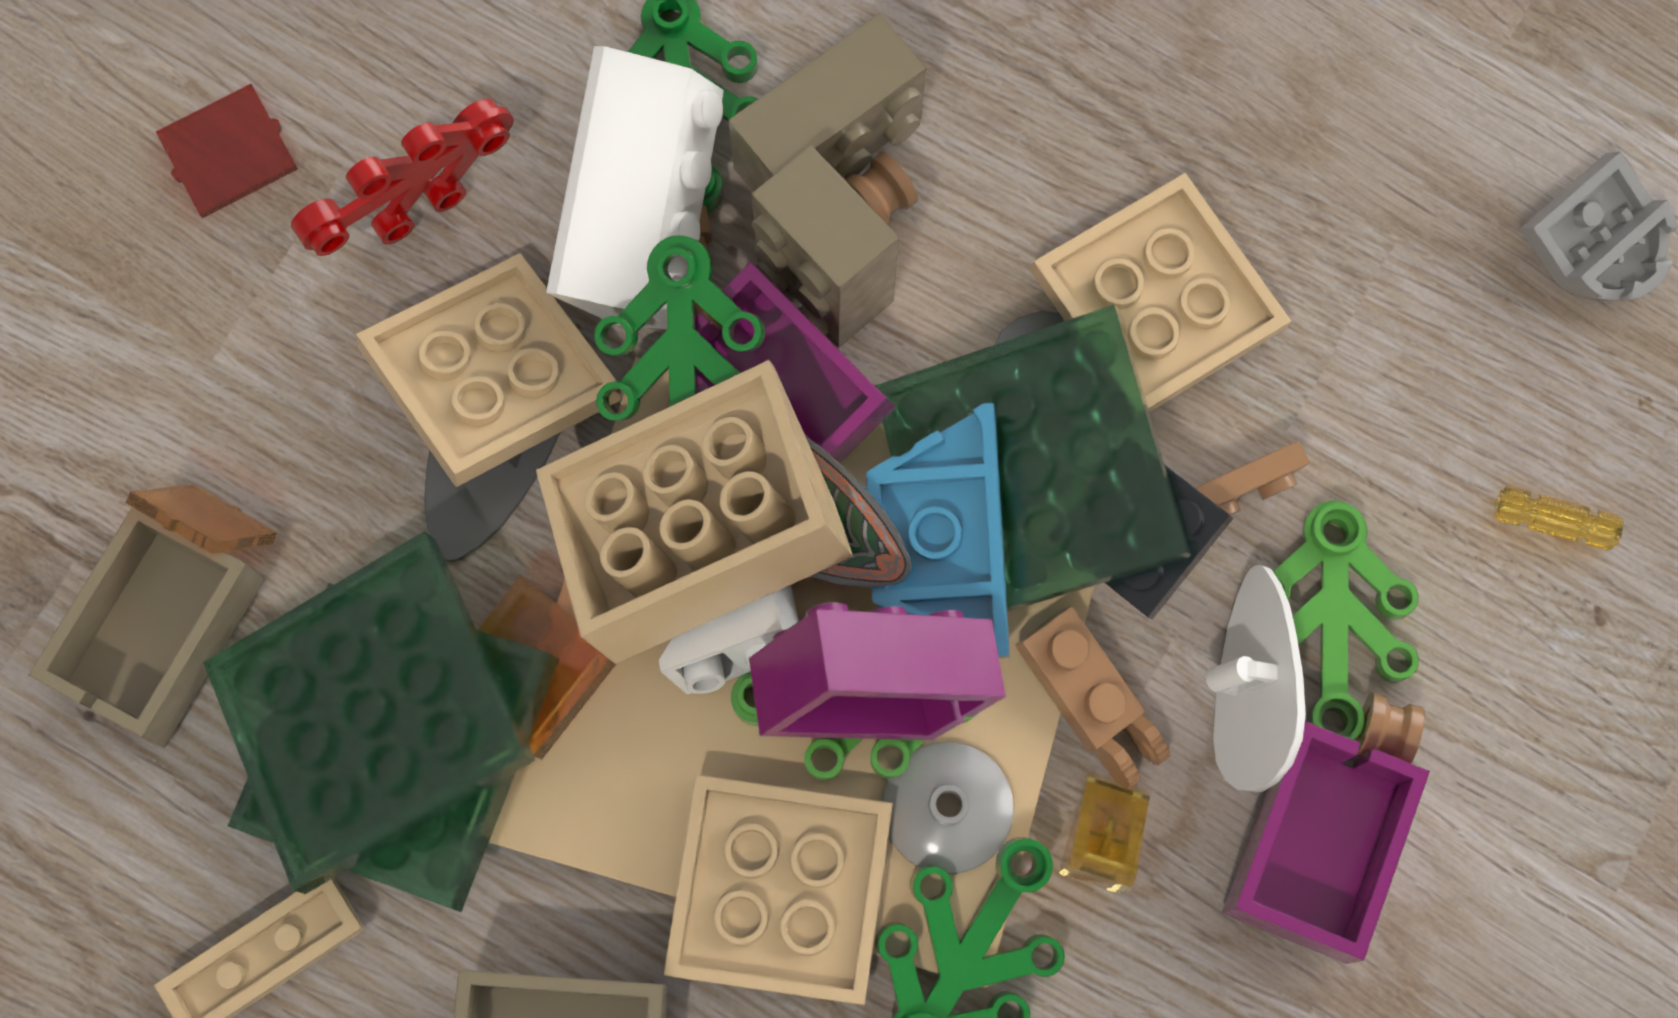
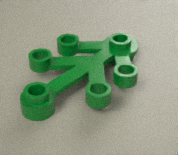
(675, 38)
(681, 345)
(963, 963)

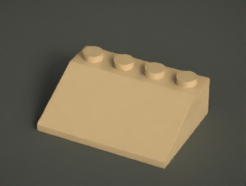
(690, 515)

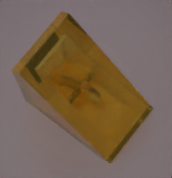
(1106, 836)

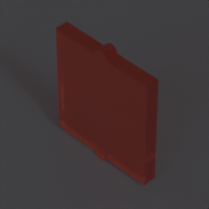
(226, 150)

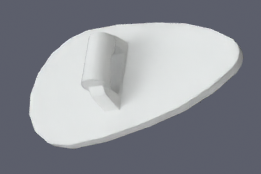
(1258, 687)

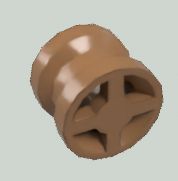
(884, 186)
(1391, 728)

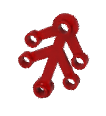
(430, 147)

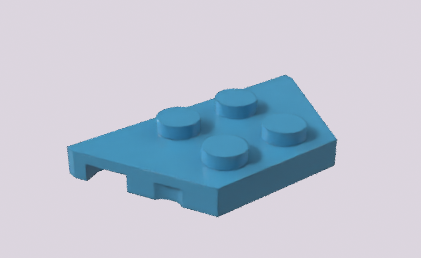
(951, 522)

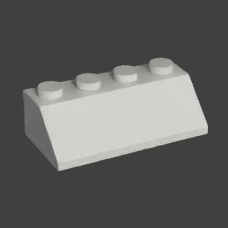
(632, 178)

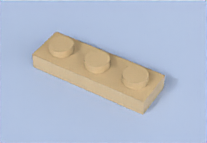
(262, 955)

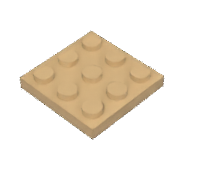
(1178, 285)
(487, 368)
(779, 890)

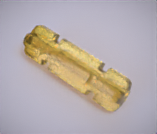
(1558, 518)

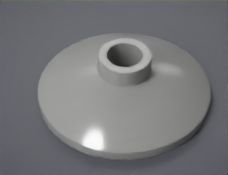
(956, 841)

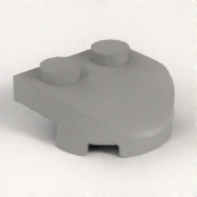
(1604, 234)

